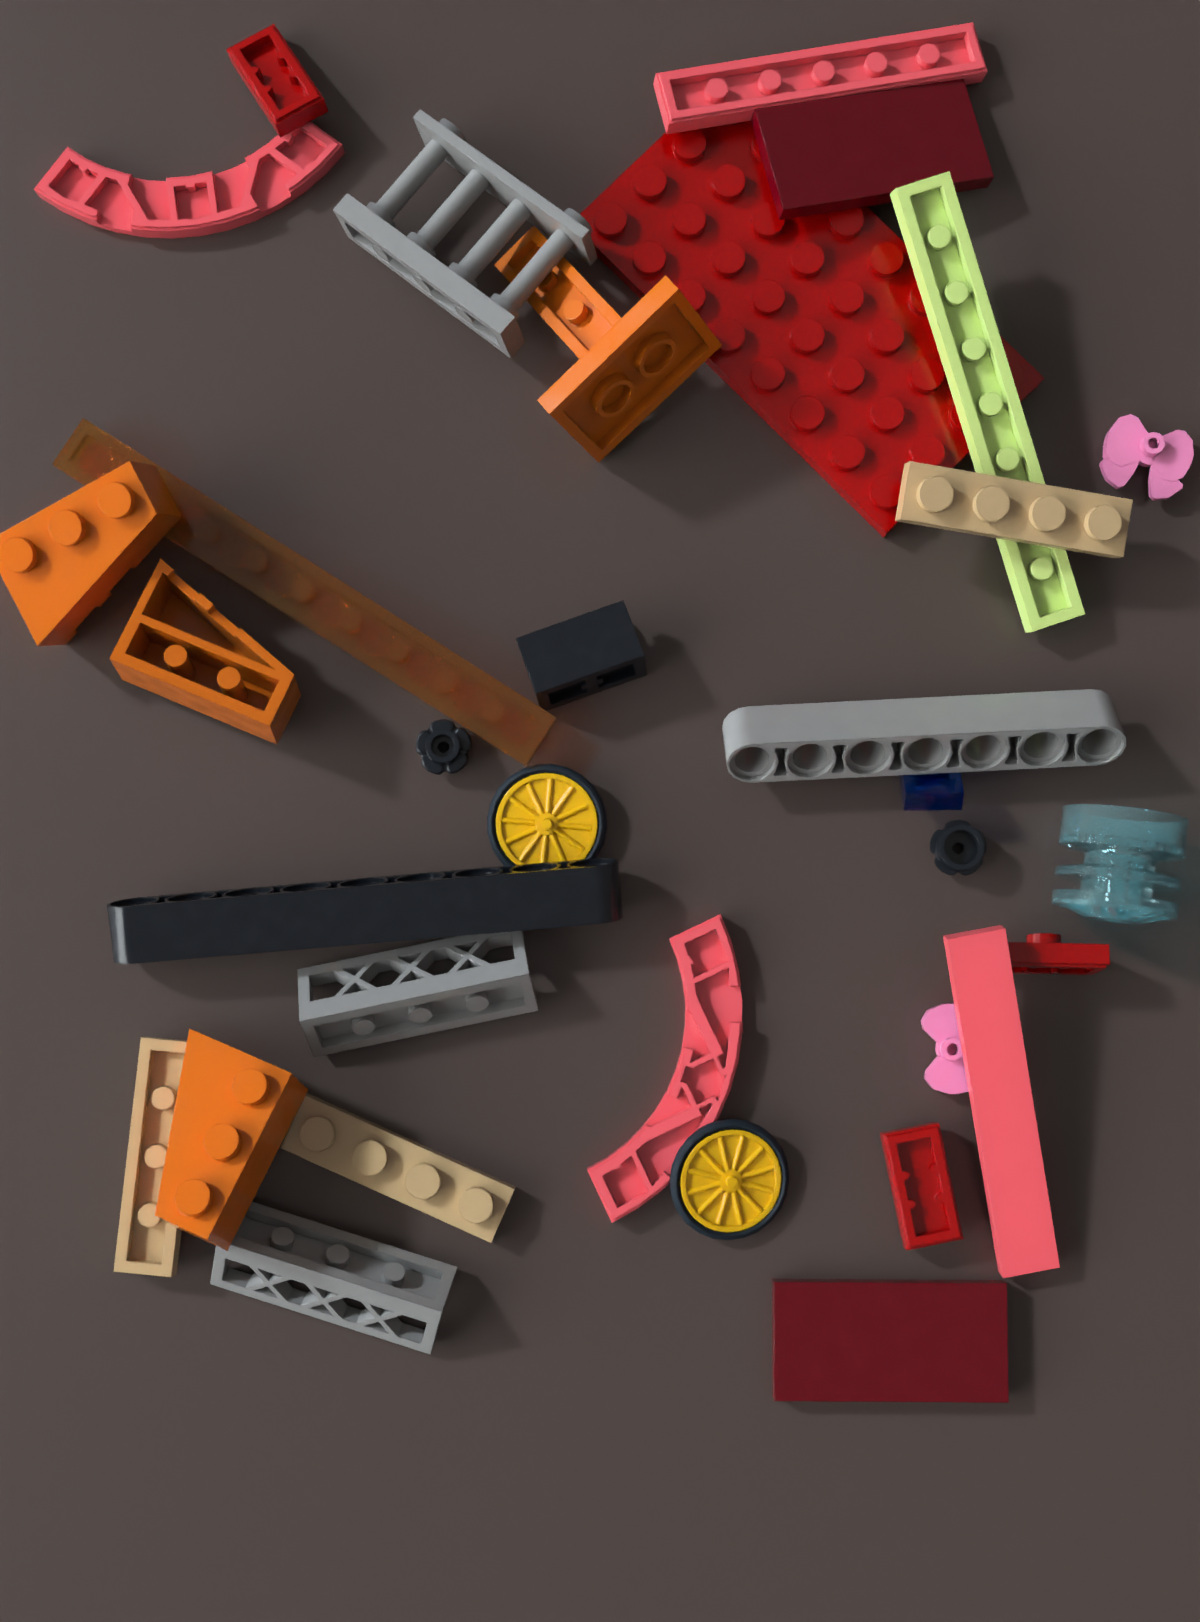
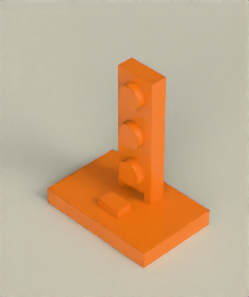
(623, 362)

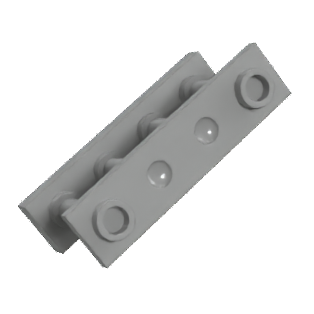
(455, 285)

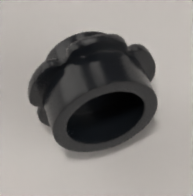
(450, 761)
(973, 848)

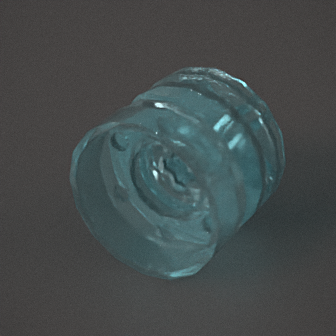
(1120, 862)

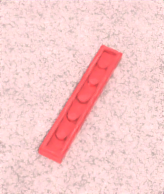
(734, 89)
(1001, 1100)

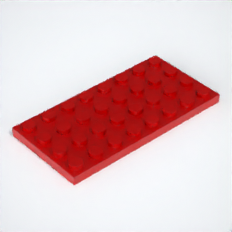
(808, 311)

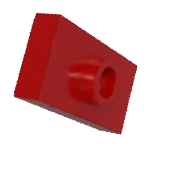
(277, 80)
(1048, 955)
(921, 1186)

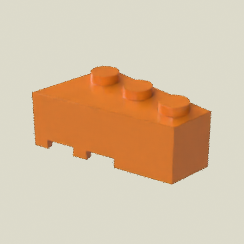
(82, 546)
(202, 660)
(223, 1137)

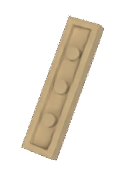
(1013, 510)
(398, 1167)
(145, 1241)

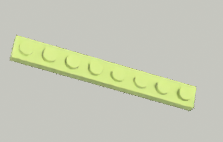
(981, 382)

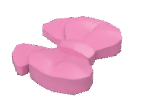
(1131, 445)
(947, 1069)

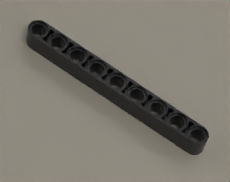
(365, 910)

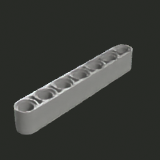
(922, 736)

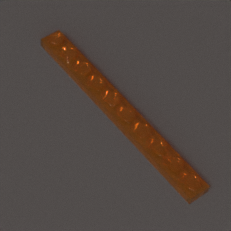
(327, 605)

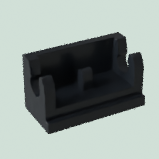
(582, 656)

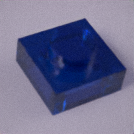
(932, 791)

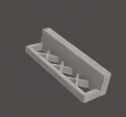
(416, 1000)
(333, 1268)

